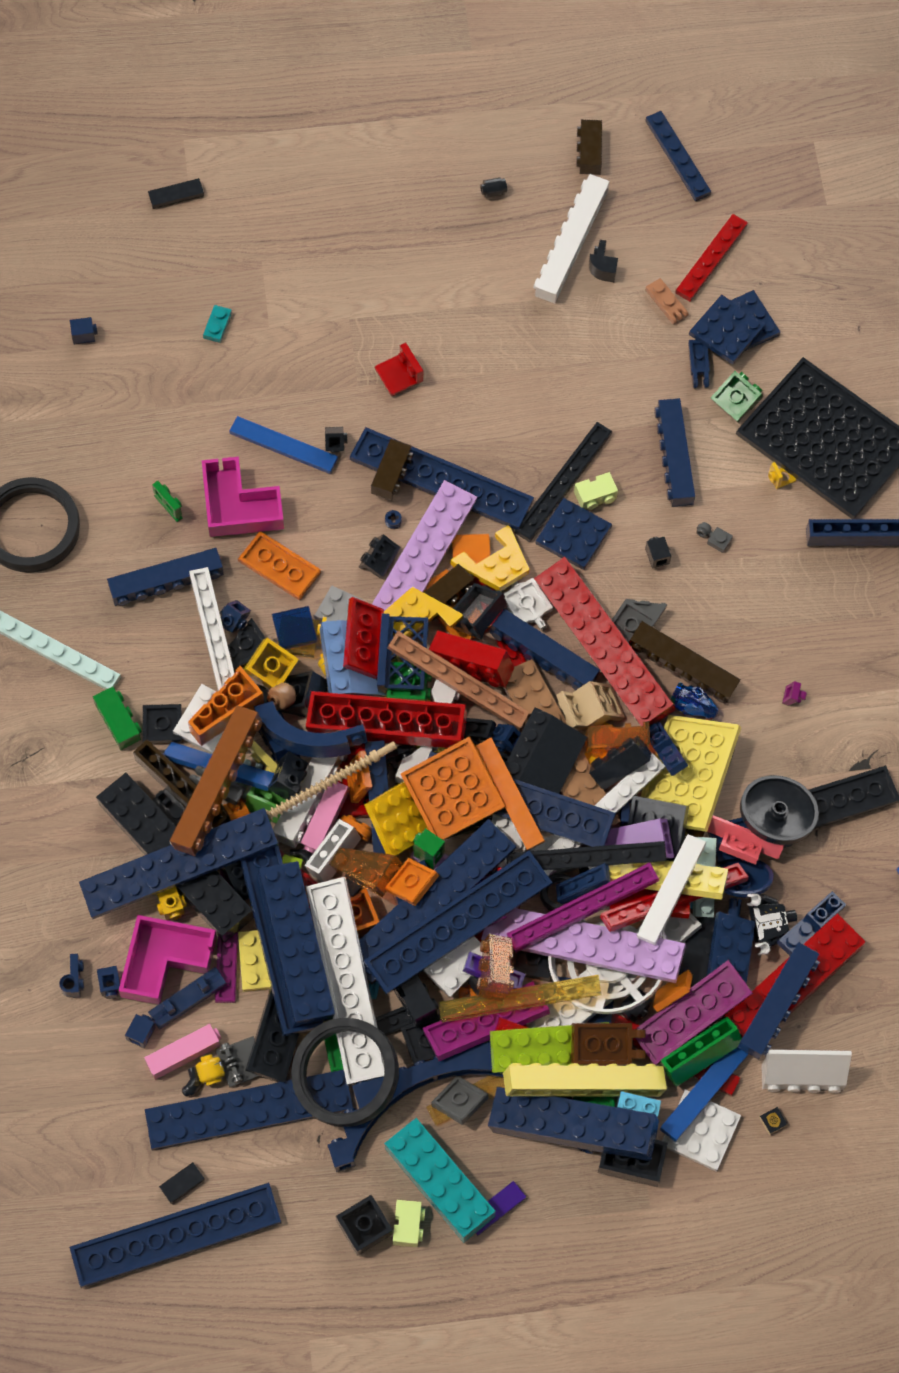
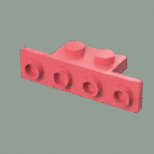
(741, 841)

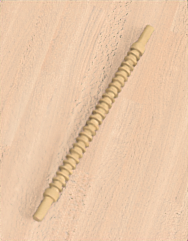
(373, 757)

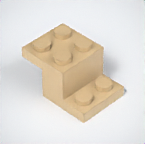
(590, 705)

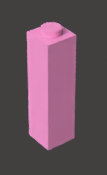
(325, 816)
(183, 1051)

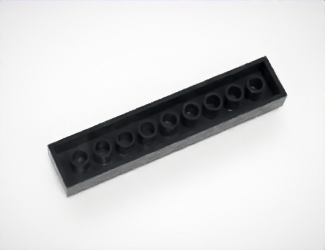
(151, 831)

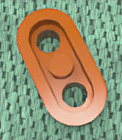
(362, 829)

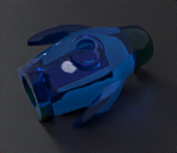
(694, 701)

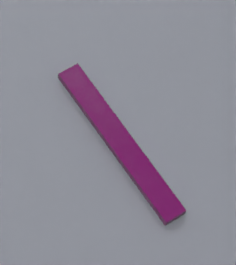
(583, 907)
(227, 964)

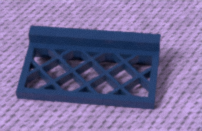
(386, 656)

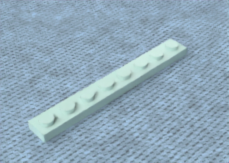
(57, 652)

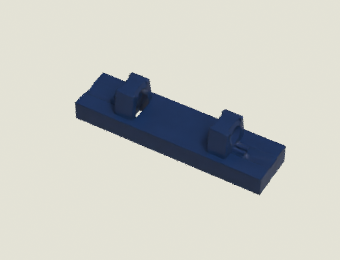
(187, 998)

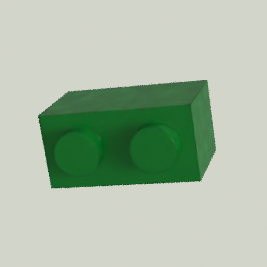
(428, 848)

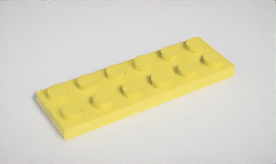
(703, 882)

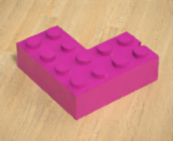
(234, 509)
(162, 945)

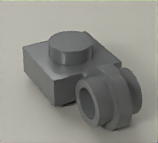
(718, 539)

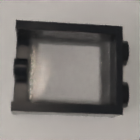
(480, 609)

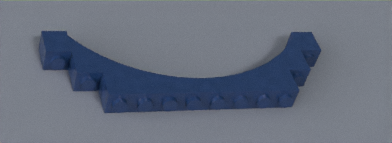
(468, 1062)

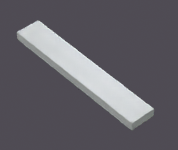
(671, 889)

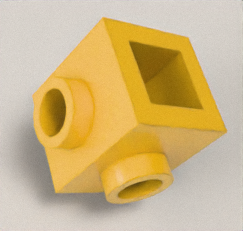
(171, 904)

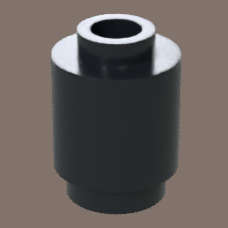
(493, 187)

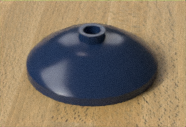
(759, 878)

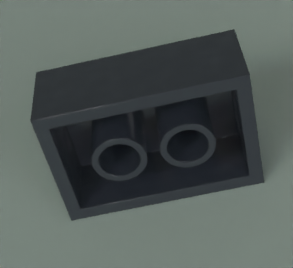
(635, 1169)

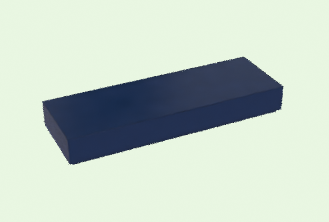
(583, 883)

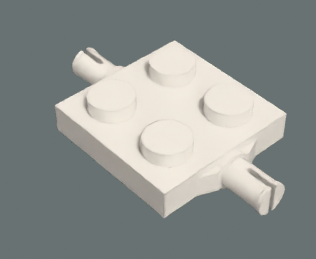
(528, 602)

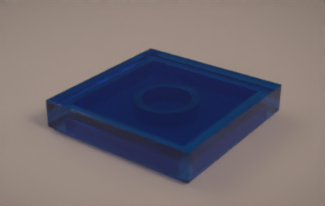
(294, 627)

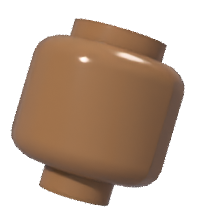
(282, 695)

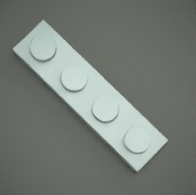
(705, 906)

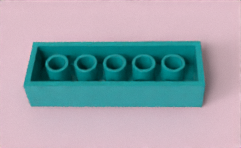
(439, 1180)

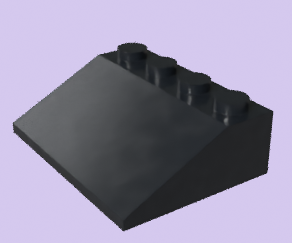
(545, 752)

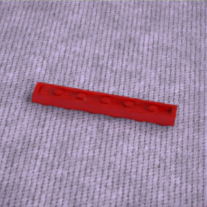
(711, 257)

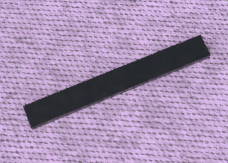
(563, 481)
(597, 855)

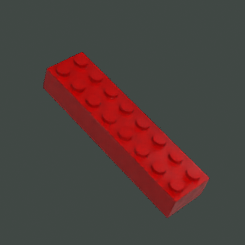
(388, 718)
(836, 945)

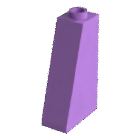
(643, 832)

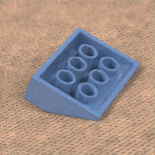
(339, 678)

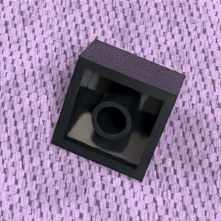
(303, 685)

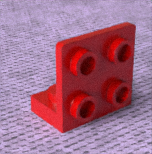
(400, 371)

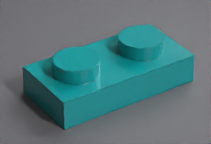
(217, 323)

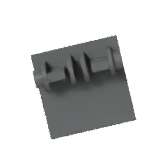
(235, 1059)

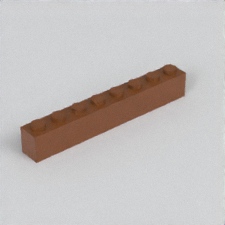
(216, 781)

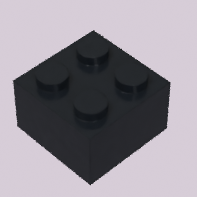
(364, 1225)

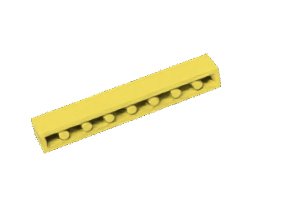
(584, 1080)

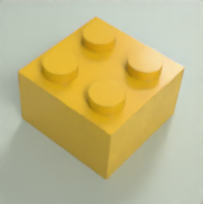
(270, 664)

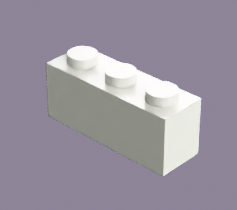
(340, 836)

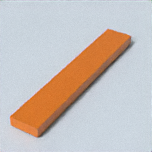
(510, 795)

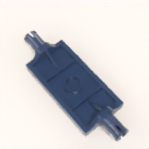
(732, 940)

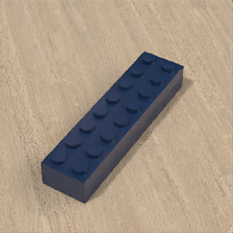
(295, 944)
(575, 1124)

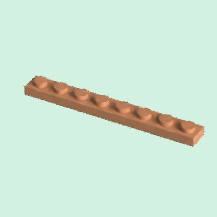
(458, 680)

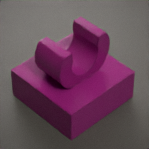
(793, 694)

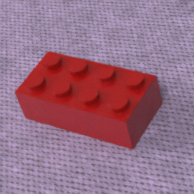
(474, 658)

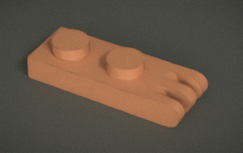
(666, 300)

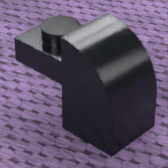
(602, 266)

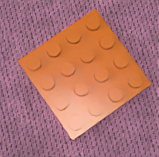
(453, 789)

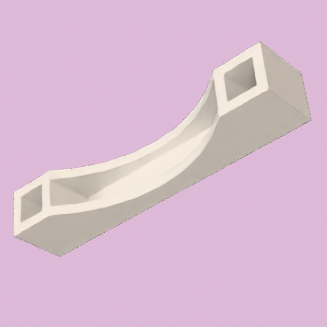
(439, 693)

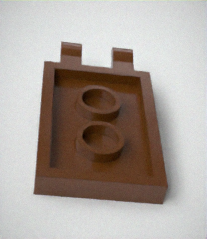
(605, 1043)

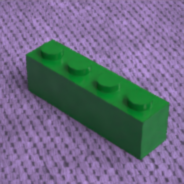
(701, 1051)

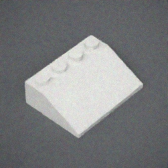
(805, 1070)

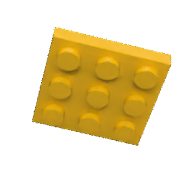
(395, 819)

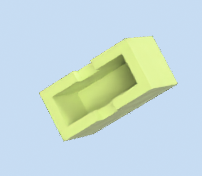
(596, 492)
(409, 1217)

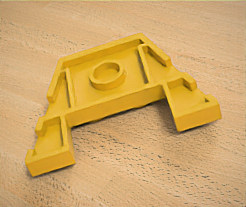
(500, 568)
(418, 604)

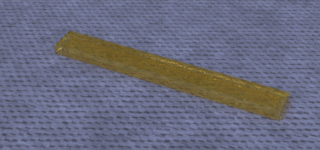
(521, 998)

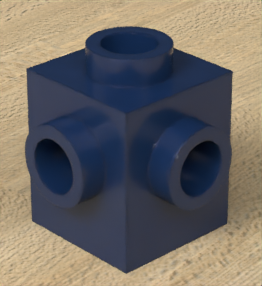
(234, 616)
(505, 737)

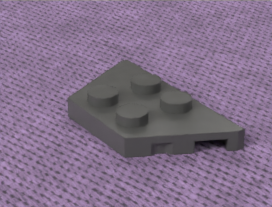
(633, 612)

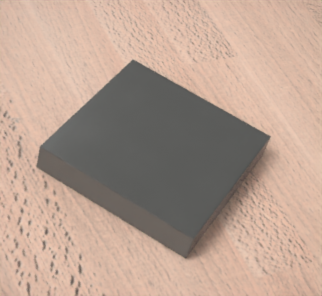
(460, 1100)

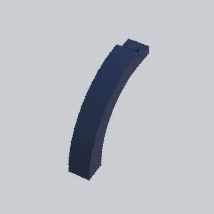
(308, 743)

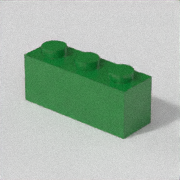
(117, 717)

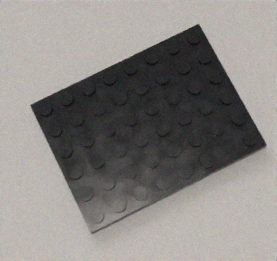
(825, 437)

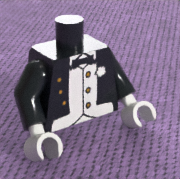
(770, 920)

